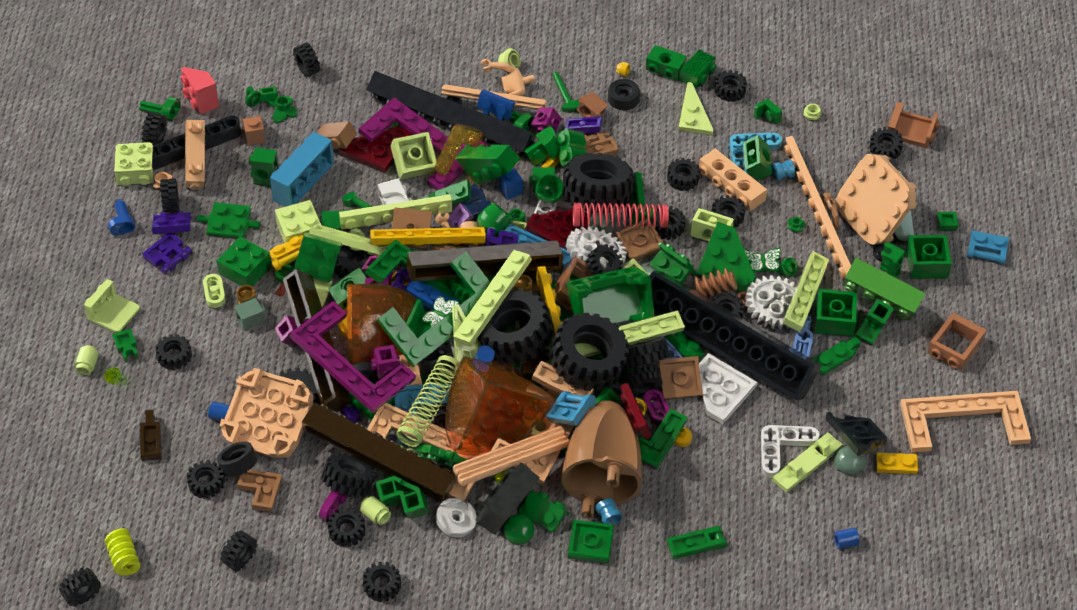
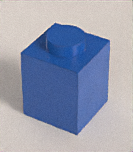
(511, 184)

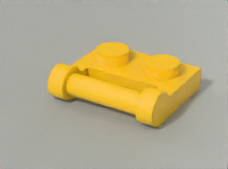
(286, 253)

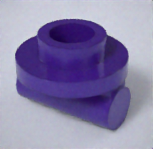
(351, 413)

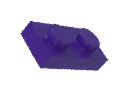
(585, 125)

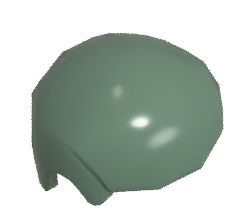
(849, 462)

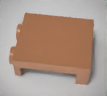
(914, 128)

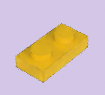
(896, 463)

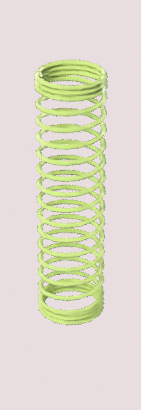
(415, 432)

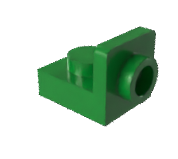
(769, 110)

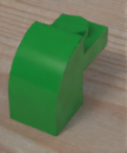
(545, 147)
(874, 322)

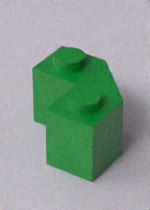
(395, 490)

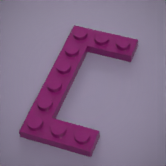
(397, 112)
(310, 340)

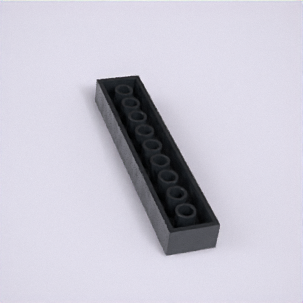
(735, 337)

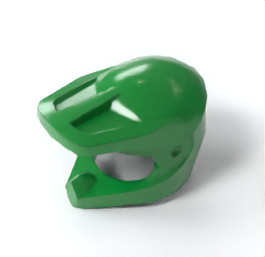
(494, 217)

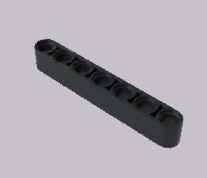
(215, 134)

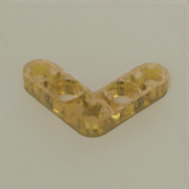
(457, 136)

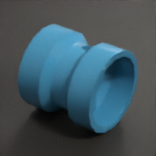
(783, 170)
(608, 511)

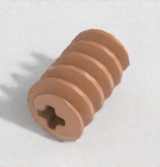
(716, 283)

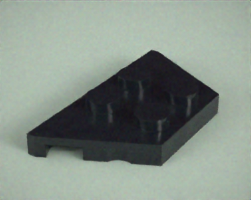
(858, 433)

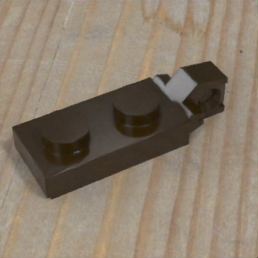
(150, 437)

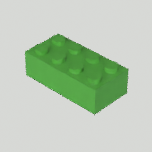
(877, 284)

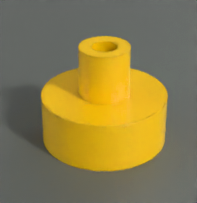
(684, 438)

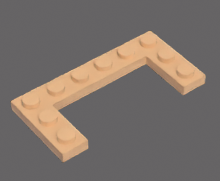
(547, 376)
(1007, 403)
(391, 417)

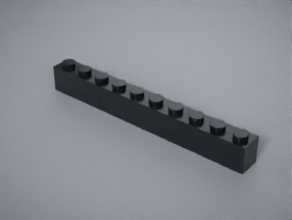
(449, 112)

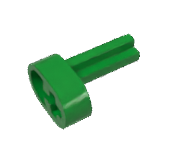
(169, 108)
(522, 120)

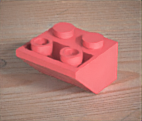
(199, 89)

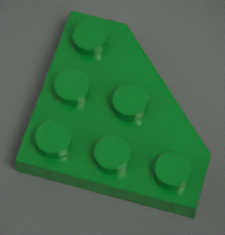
(727, 252)

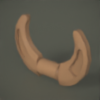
(827, 199)

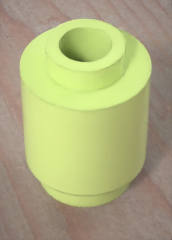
(86, 360)
(375, 510)

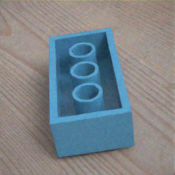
(302, 170)

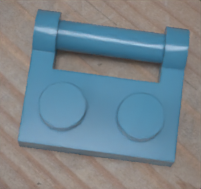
(988, 243)
(569, 413)

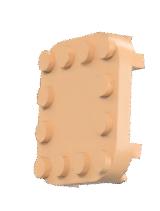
(876, 199)
(267, 413)

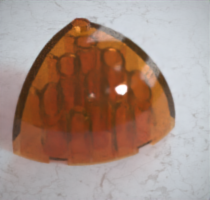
(364, 307)
(491, 405)

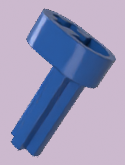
(124, 220)

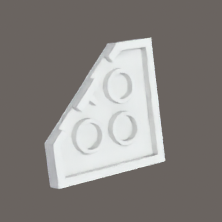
(723, 388)

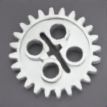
(584, 241)
(770, 300)

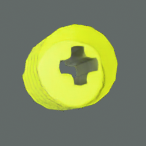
(122, 552)

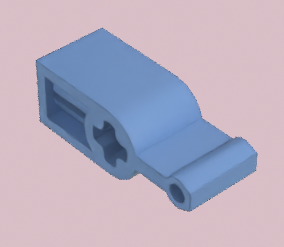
(804, 338)

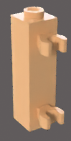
(194, 154)

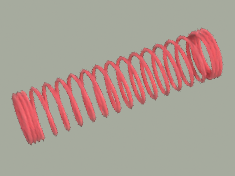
(664, 214)

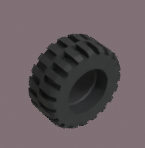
(598, 180)
(525, 342)
(585, 371)

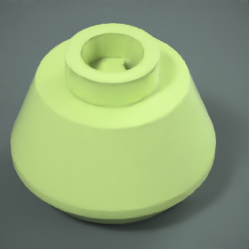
(510, 57)

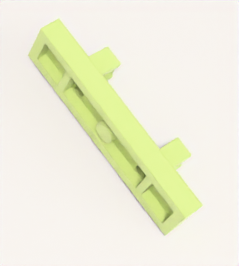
(807, 462)

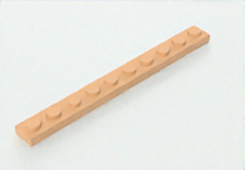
(815, 202)

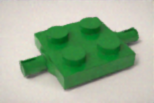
(228, 220)
(443, 457)

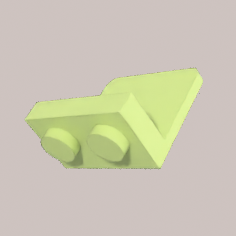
(134, 164)
(110, 309)

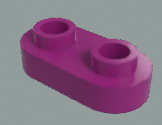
(658, 408)
(331, 505)

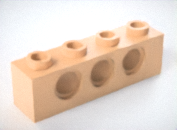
(732, 179)

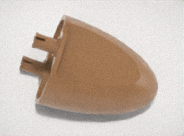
(603, 458)

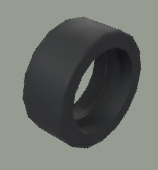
(428, 363)
(237, 459)

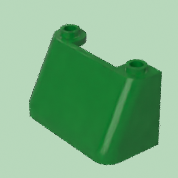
(614, 295)

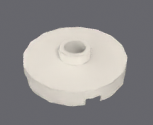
(457, 509)

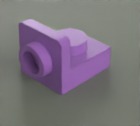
(459, 215)

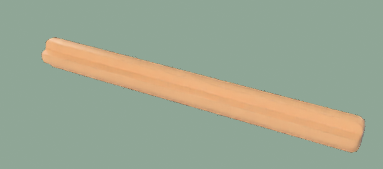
(474, 94)
(508, 450)
(513, 460)

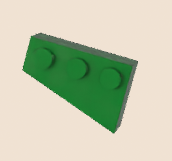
(487, 162)

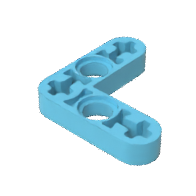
(738, 148)

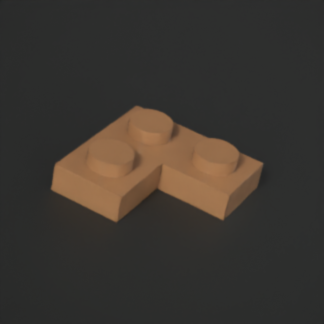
(264, 484)

